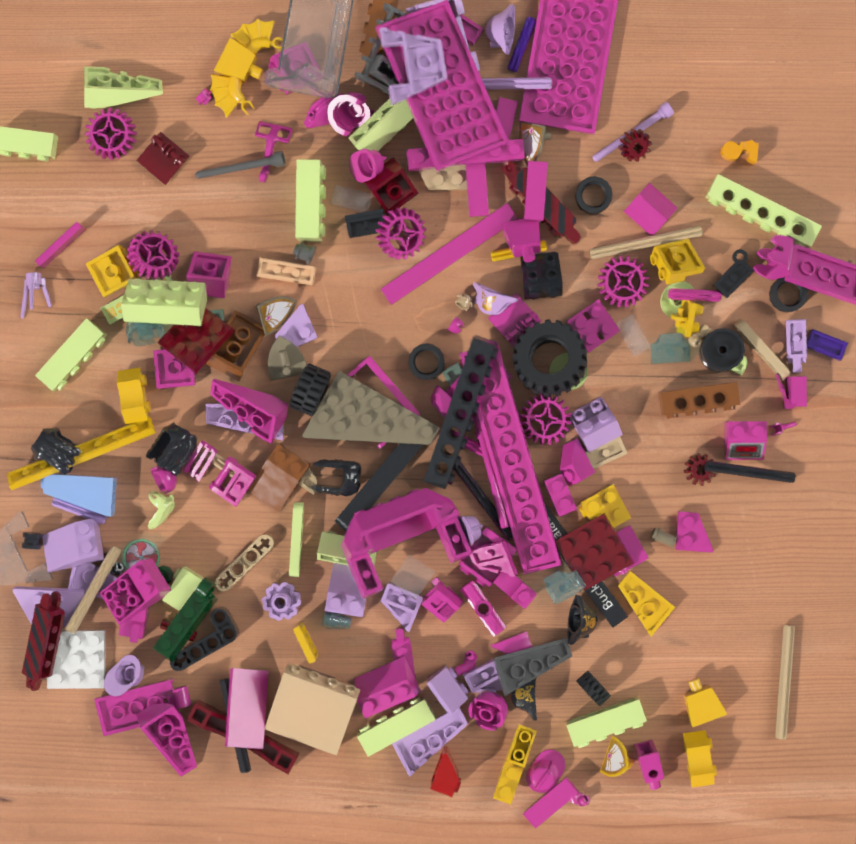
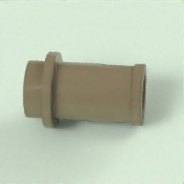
(663, 537)

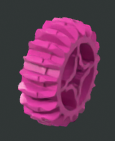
(118, 134)
(141, 245)
(405, 247)
(617, 274)
(562, 421)

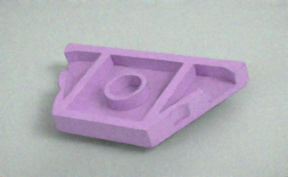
(30, 596)

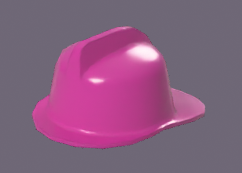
(366, 164)
(545, 771)

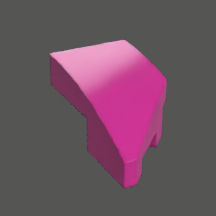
(513, 644)

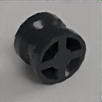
(31, 540)

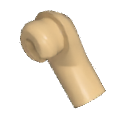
(696, 338)

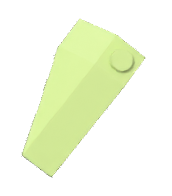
(109, 89)

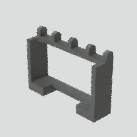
(390, 11)

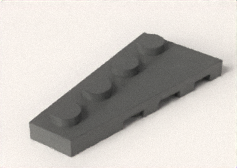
(525, 665)

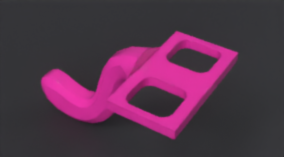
(271, 140)

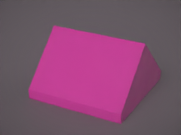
(650, 209)

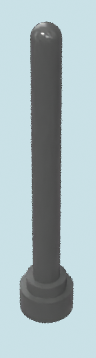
(276, 159)

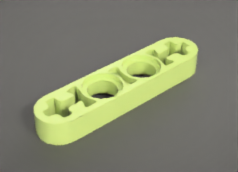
(296, 539)

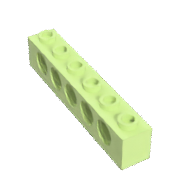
(808, 228)

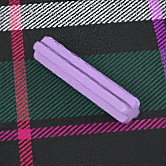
(79, 510)

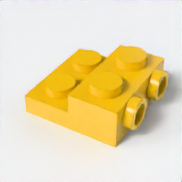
(676, 261)
(112, 270)
(607, 502)

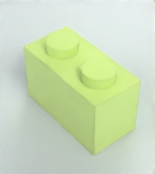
(184, 585)

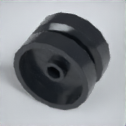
(732, 346)

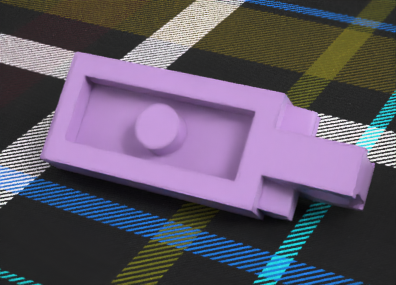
(796, 343)

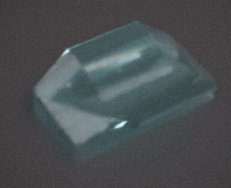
(670, 349)
(563, 585)

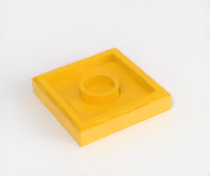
(306, 642)

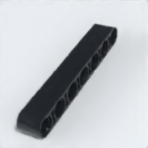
(378, 482)

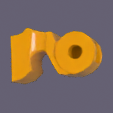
(731, 151)

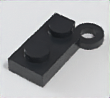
(734, 275)

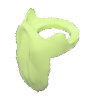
(165, 507)

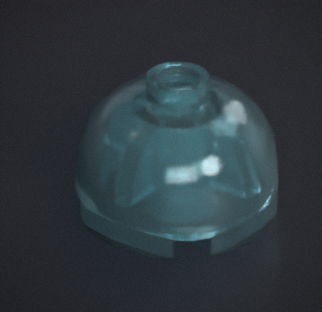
(143, 333)

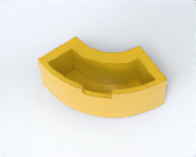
(133, 395)
(699, 766)

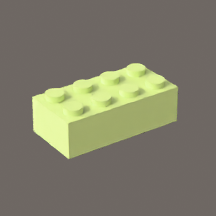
(309, 200)
(164, 302)

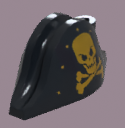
(581, 620)
(525, 698)

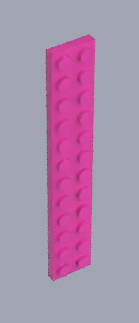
(515, 470)

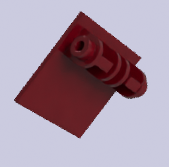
(162, 158)

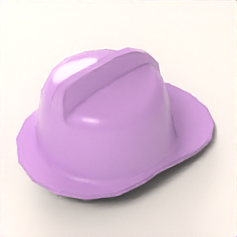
(471, 528)
(124, 675)

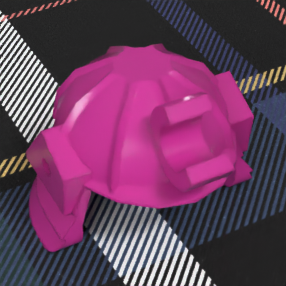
(348, 112)

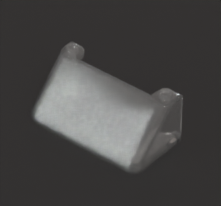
(312, 48)

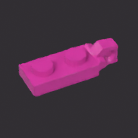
(402, 647)

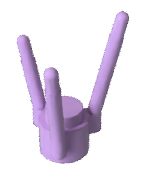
(33, 282)

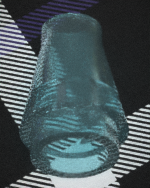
(335, 621)

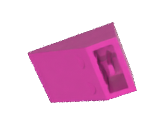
(135, 590)

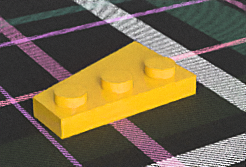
(646, 602)

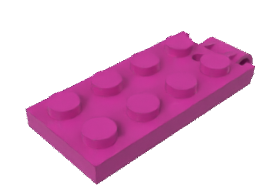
(121, 711)

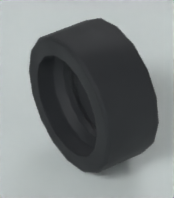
(589, 181)
(780, 306)
(426, 347)

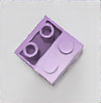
(595, 424)

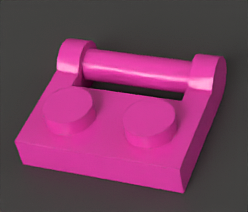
(238, 484)

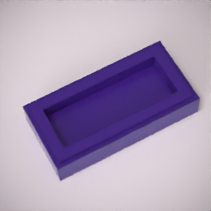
(826, 344)

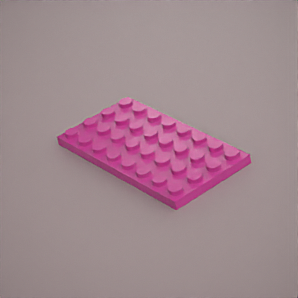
(572, 50)
(455, 114)

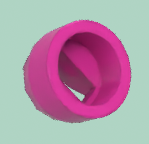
(455, 324)

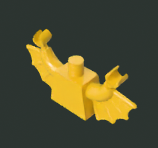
(239, 63)

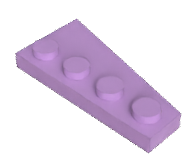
(423, 743)

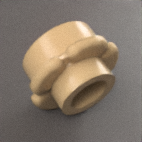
(464, 301)

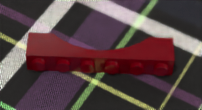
(214, 720)

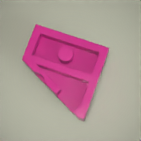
(691, 533)
(494, 558)

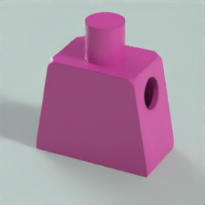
(523, 238)
(649, 763)

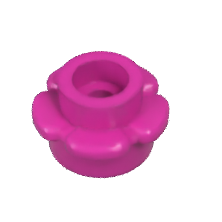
(204, 97)

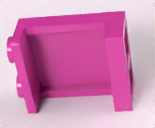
(484, 577)

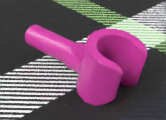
(781, 427)

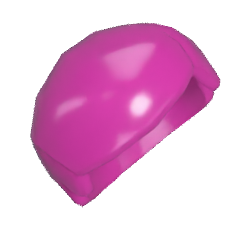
(164, 479)

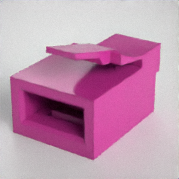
(795, 391)
(441, 600)
(135, 626)

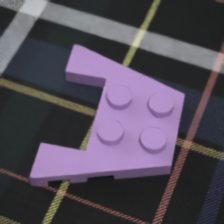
(422, 60)

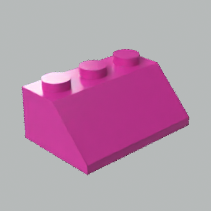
(386, 687)

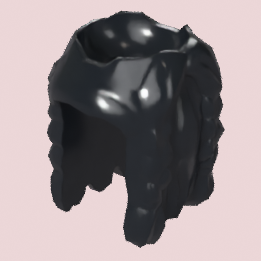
(172, 448)
(55, 450)
(351, 477)

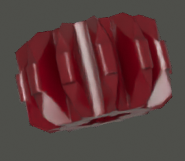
(639, 150)
(693, 468)

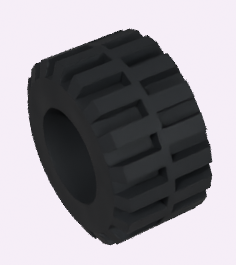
(310, 389)

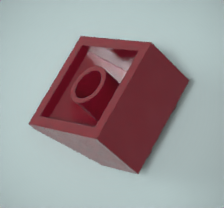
(392, 186)

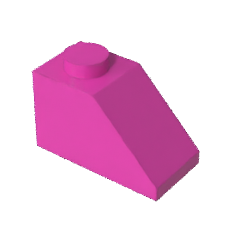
(575, 463)

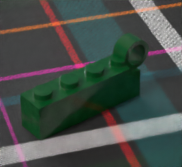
(187, 620)

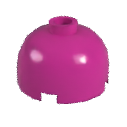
(489, 710)

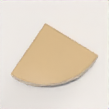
(308, 480)

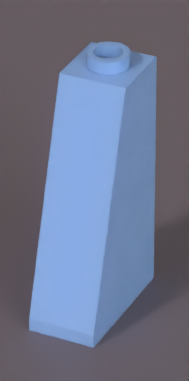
(84, 491)

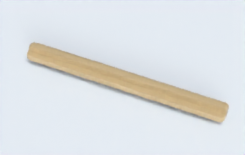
(646, 242)
(784, 682)

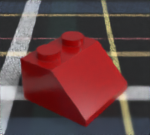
(446, 775)

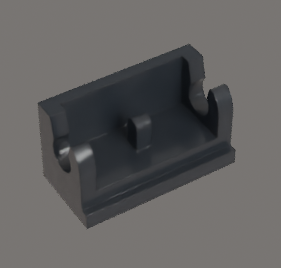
(364, 223)

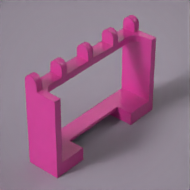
(388, 383)

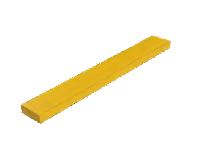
(88, 449)

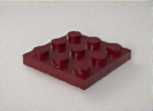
(196, 344)
(594, 551)

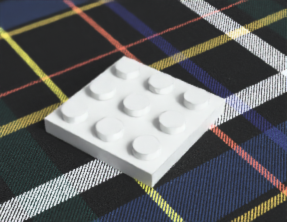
(79, 660)

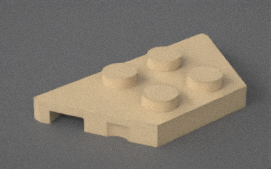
(445, 180)

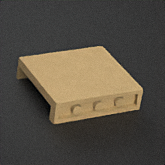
(312, 709)

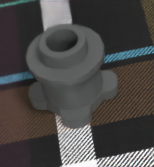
(304, 252)

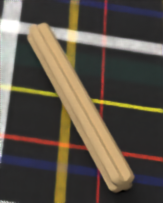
(93, 589)

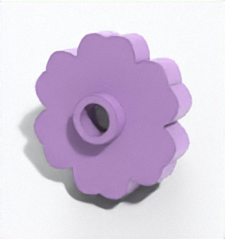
(275, 608)

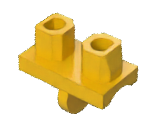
(685, 317)

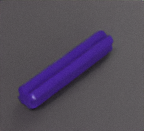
(521, 44)

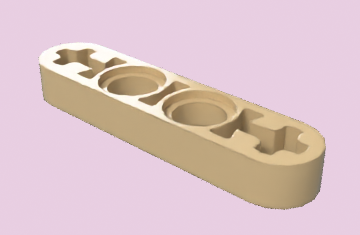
(761, 349)
(246, 564)

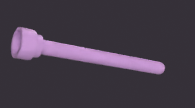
(664, 111)

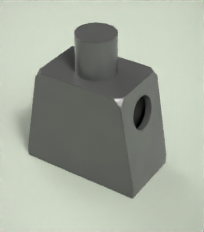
(382, 70)

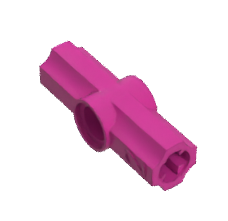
(475, 598)

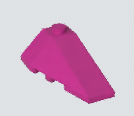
(259, 410)
(168, 733)

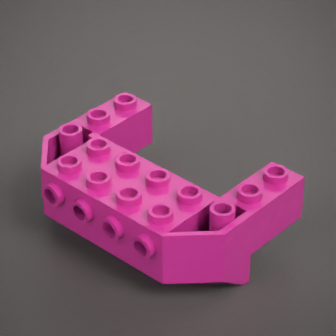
(395, 523)

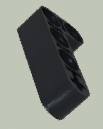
(203, 644)

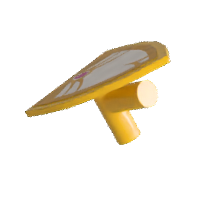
(616, 759)

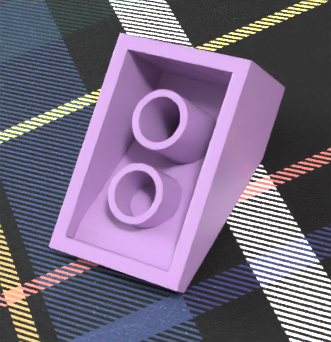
(73, 545)
(343, 593)

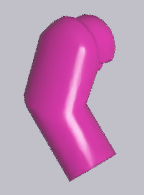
(469, 663)
(580, 799)

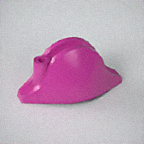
(318, 112)

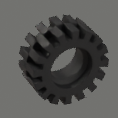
(593, 688)

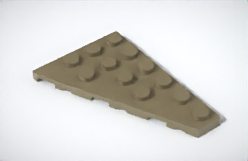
(362, 414)

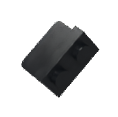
(542, 276)

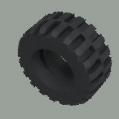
(544, 334)

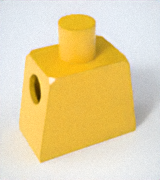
(702, 704)

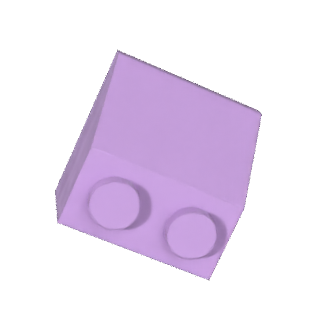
(447, 689)

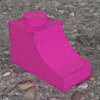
(515, 588)

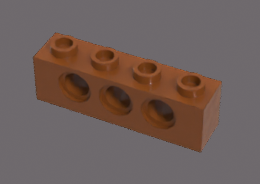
(729, 392)

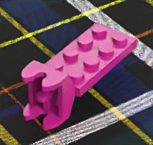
(808, 269)

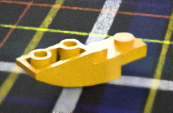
(514, 764)

